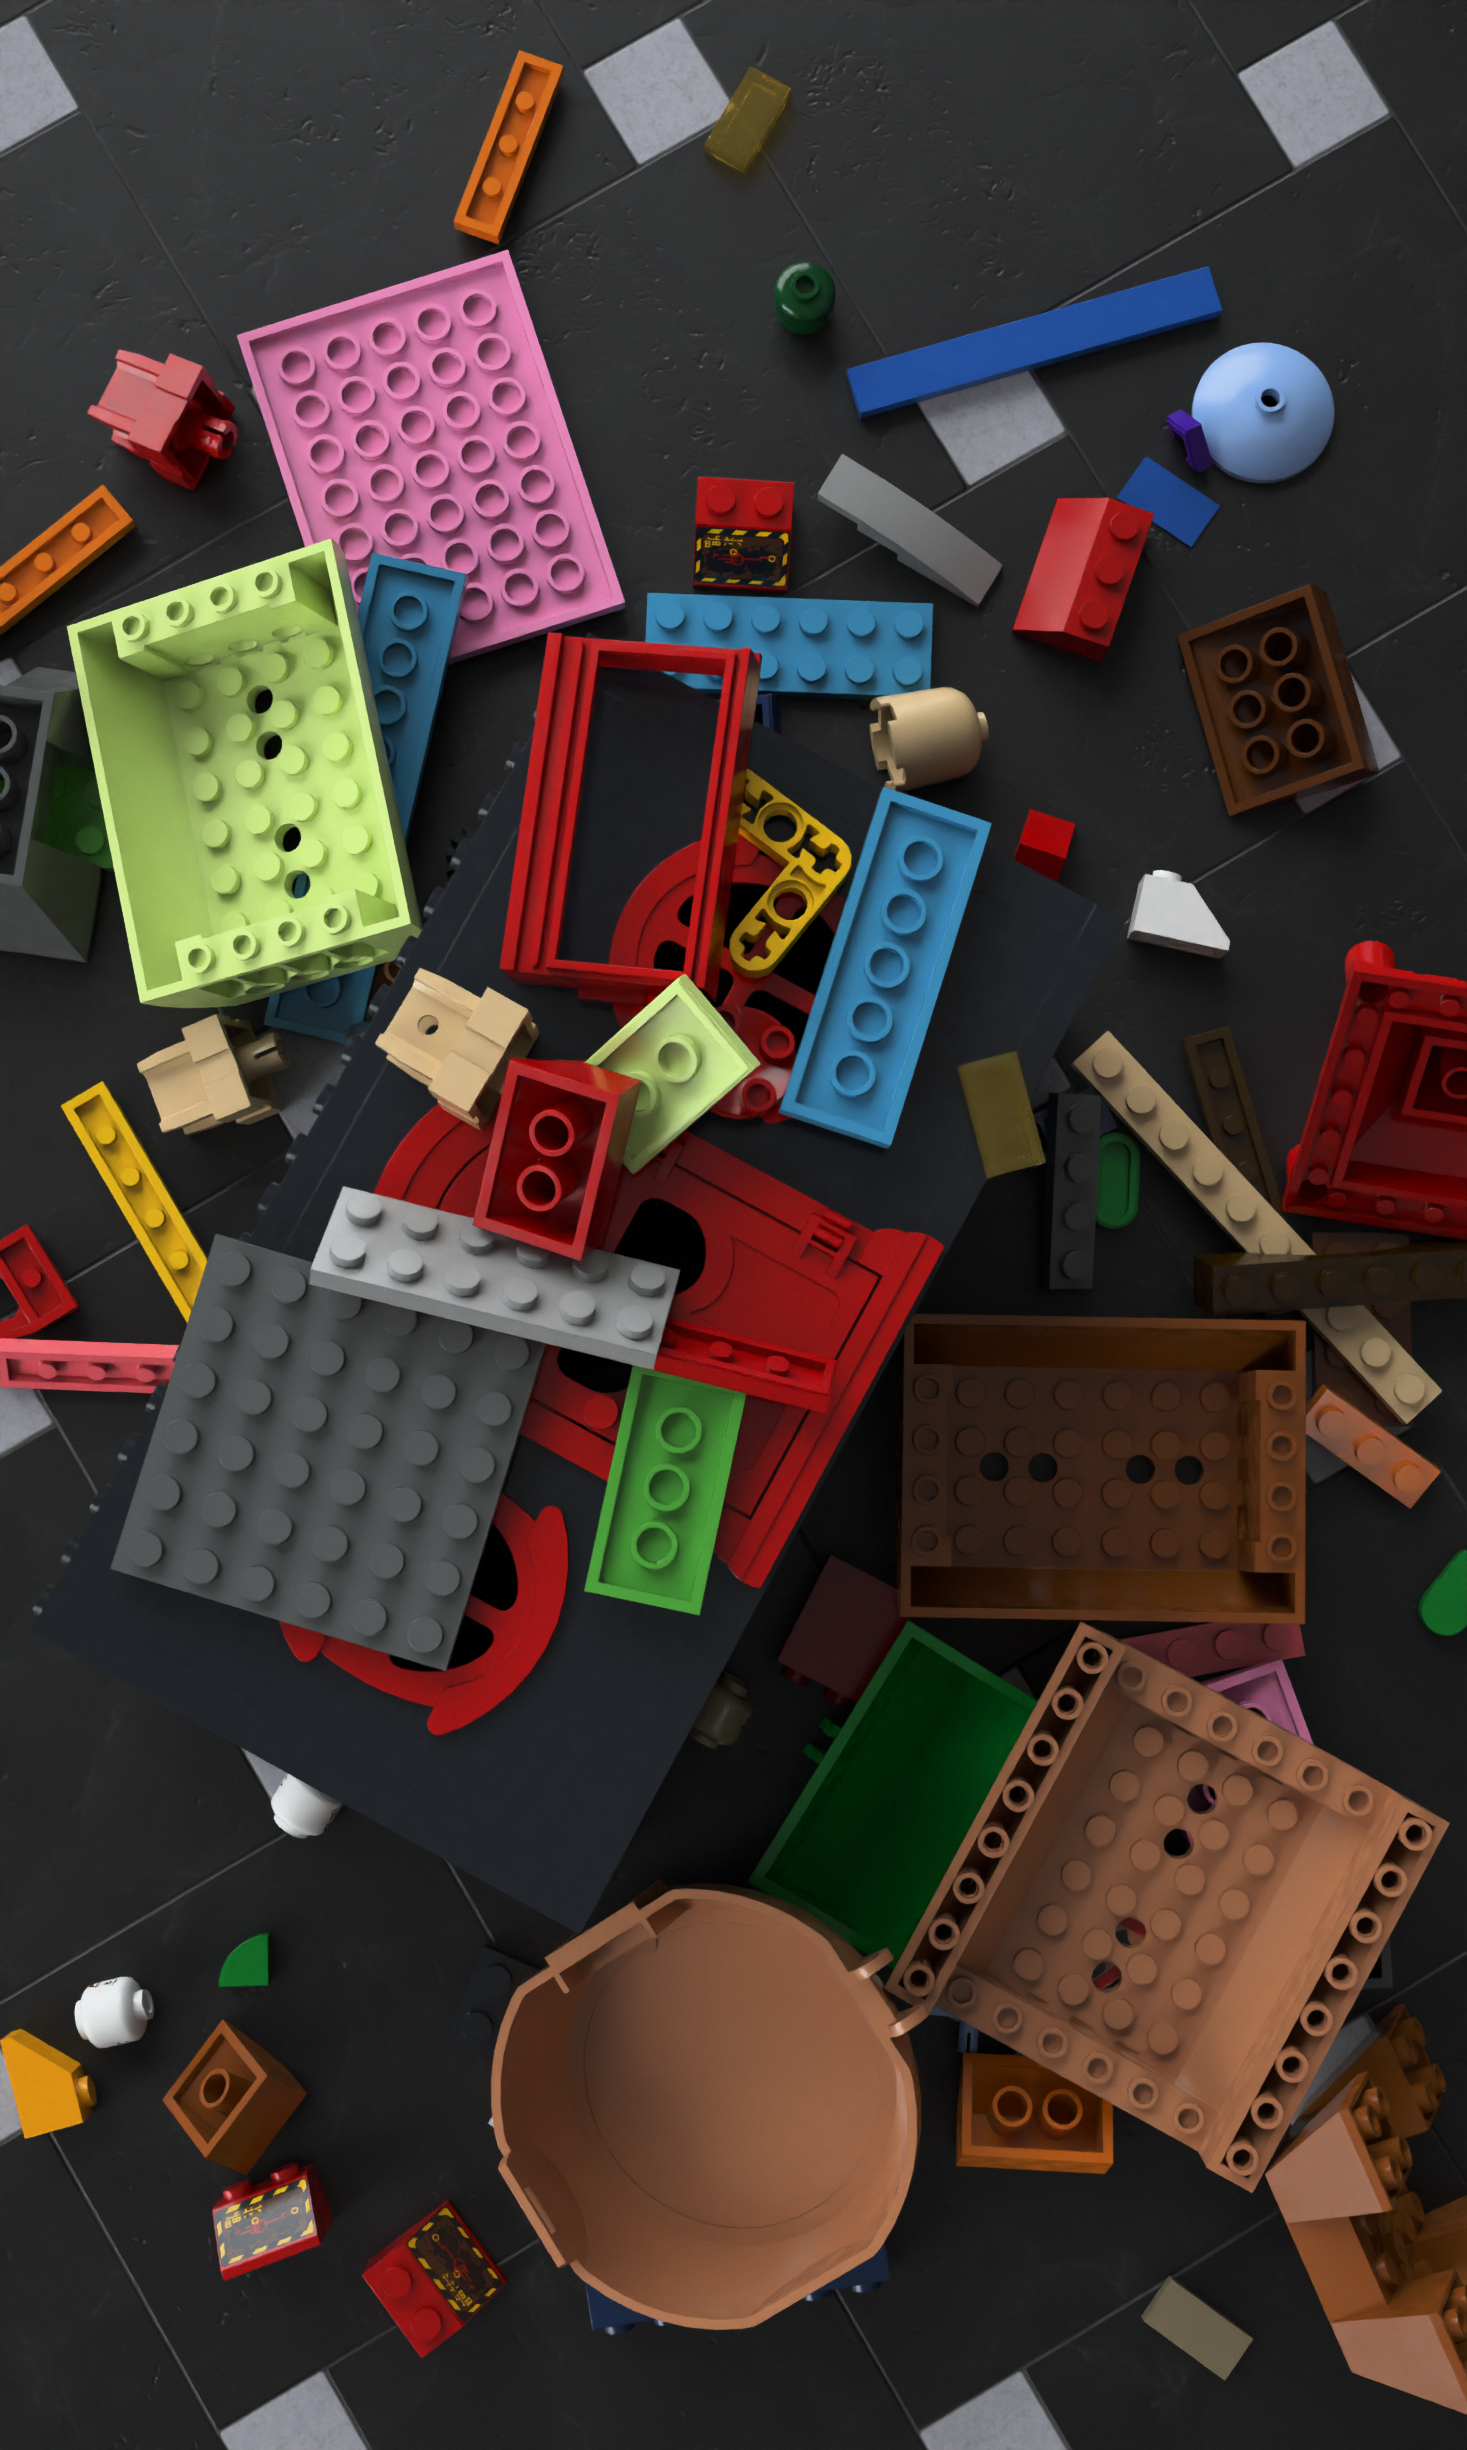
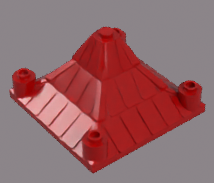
(1389, 1104)

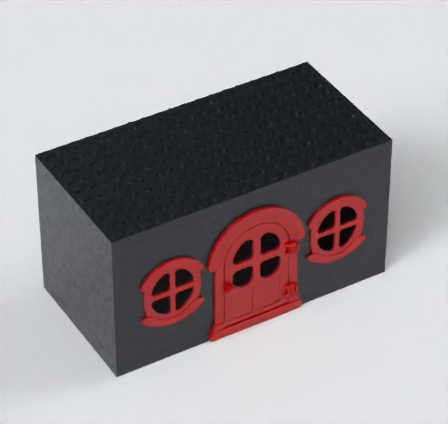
(572, 1717)

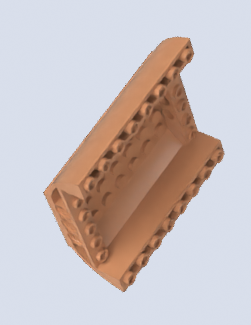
(1245, 1936)

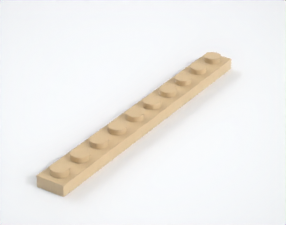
(1248, 1219)

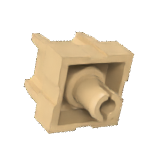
(469, 1050)
(215, 1076)

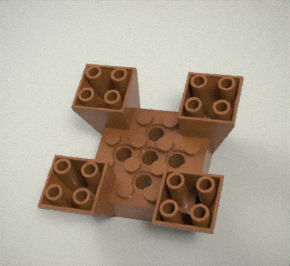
(1375, 2259)

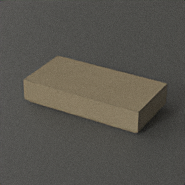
(1197, 2327)

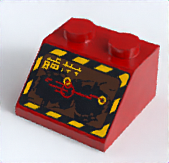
(742, 534)
(270, 2219)
(434, 2278)

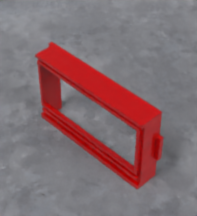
(553, 807)

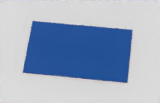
(1174, 502)

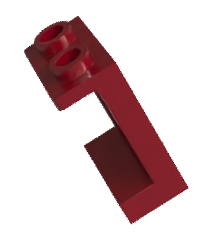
(842, 1632)

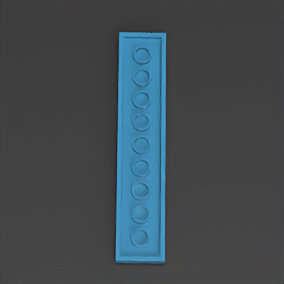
(408, 638)

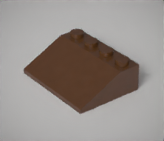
(1278, 701)

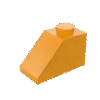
(46, 2085)

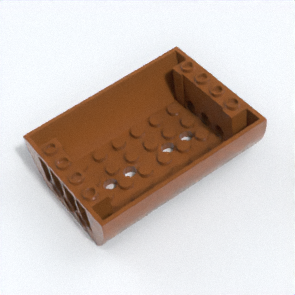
(1090, 1535)

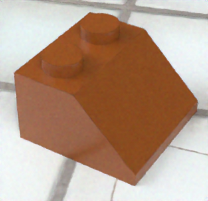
(233, 2098)

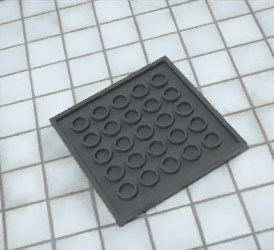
(328, 1457)

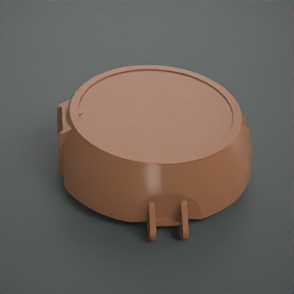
(708, 2104)

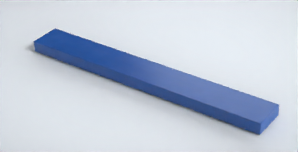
(1034, 342)

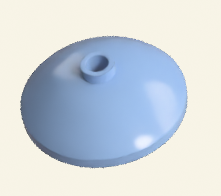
(1260, 440)

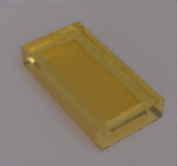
(747, 119)
(1001, 1114)

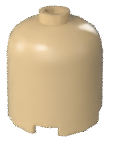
(926, 737)

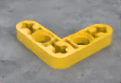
(796, 877)

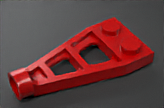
(34, 1284)

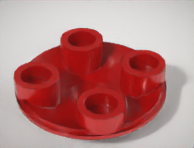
(776, 1052)

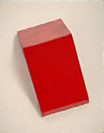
(1044, 844)

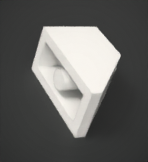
(1175, 917)

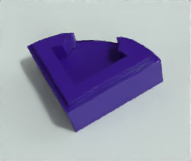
(1193, 436)

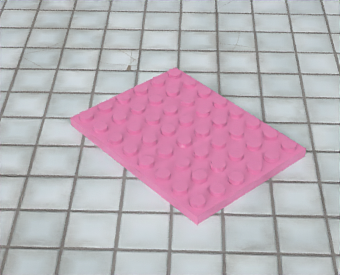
(438, 441)

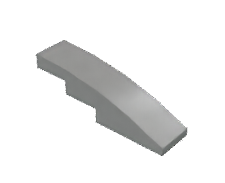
(909, 530)

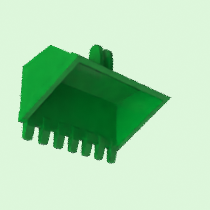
(894, 1793)

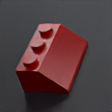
(1083, 574)
(556, 1154)

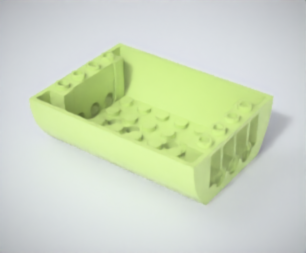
(205, 814)

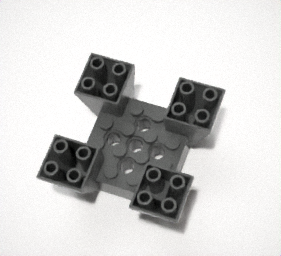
(44, 892)

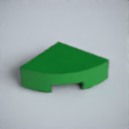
(248, 1963)

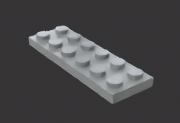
(494, 1282)

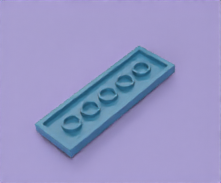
(804, 643)
(885, 968)

